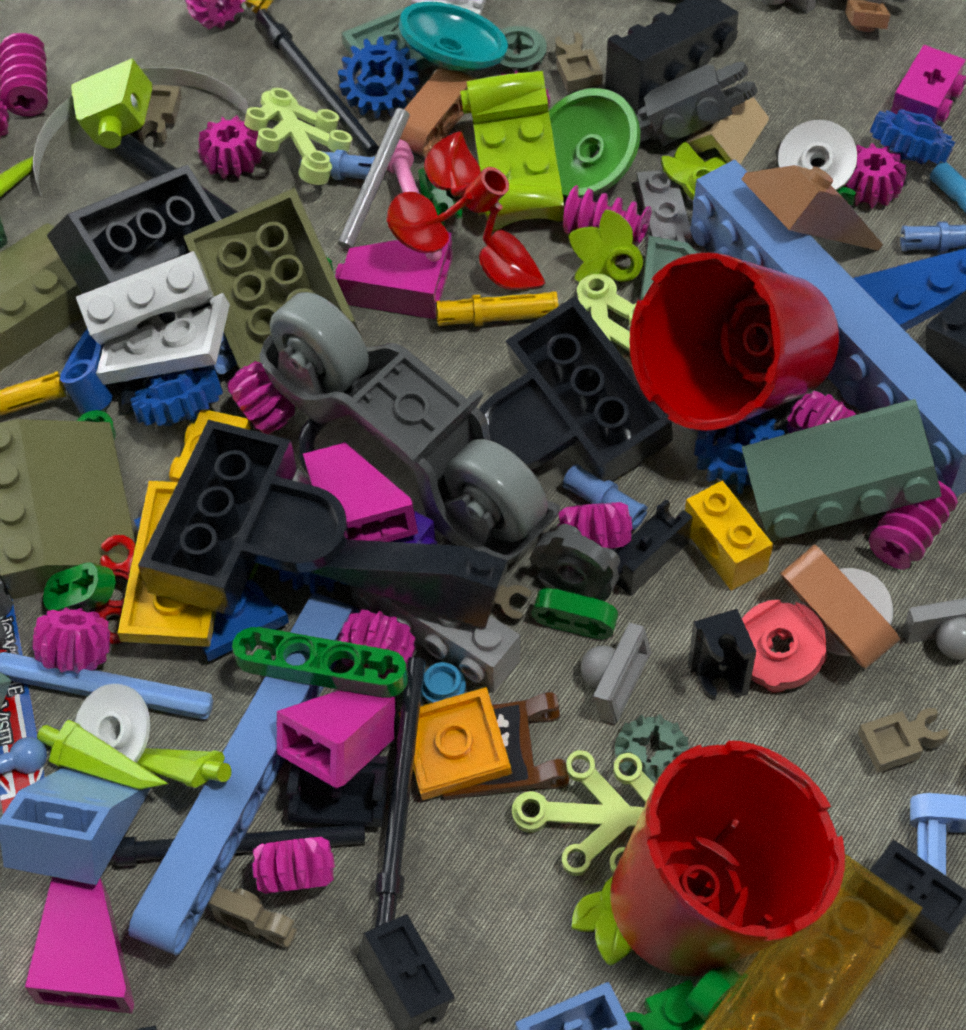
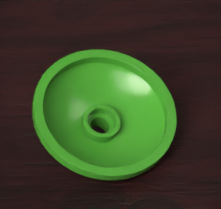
(592, 123)

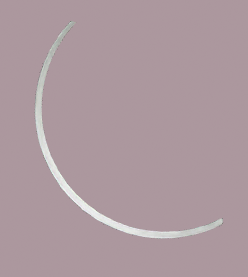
(157, 76)

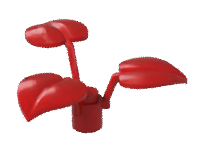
(418, 227)

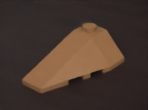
(810, 204)

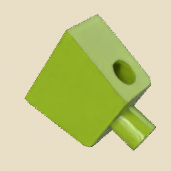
(112, 102)

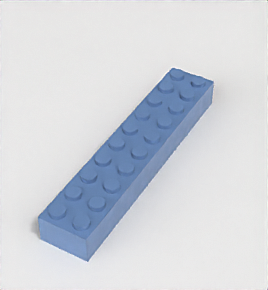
(875, 356)

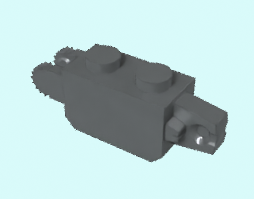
(693, 102)

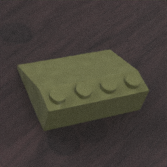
(260, 264)
(34, 295)
(57, 500)

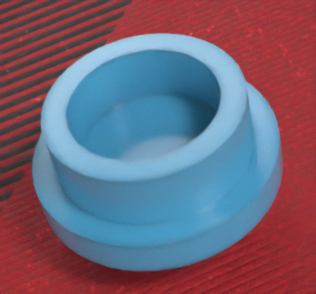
(442, 682)

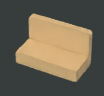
(733, 134)

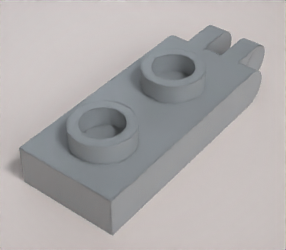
(668, 209)

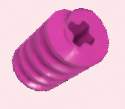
(23, 74)
(586, 213)
(910, 529)

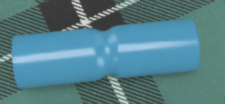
(950, 183)

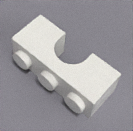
(160, 289)

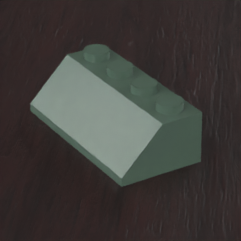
(842, 470)

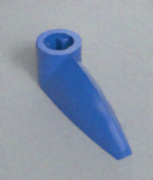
(80, 376)

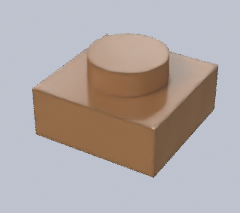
(867, 15)

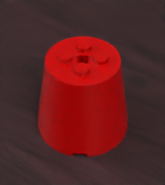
(729, 340)
(725, 859)

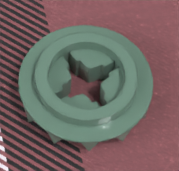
(532, 46)
(640, 732)

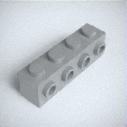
(477, 652)

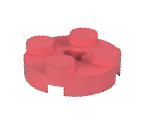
(806, 653)

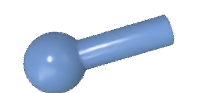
(25, 756)

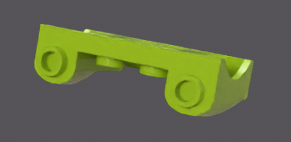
(518, 140)

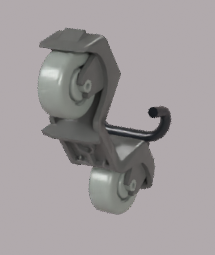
(466, 482)

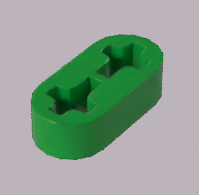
(79, 587)
(575, 613)
(712, 990)

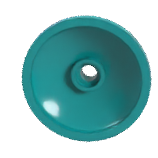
(452, 36)

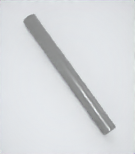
(374, 178)

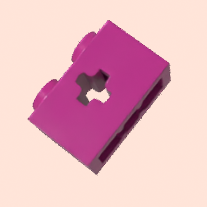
(931, 84)

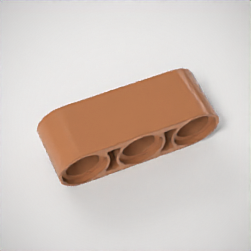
(435, 110)
(840, 606)

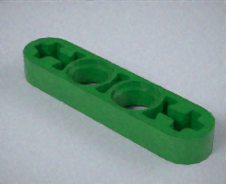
(322, 655)

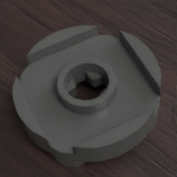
(575, 563)

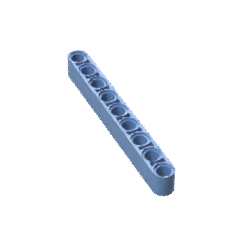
(226, 809)

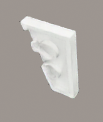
(181, 345)

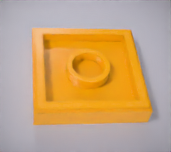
(458, 744)

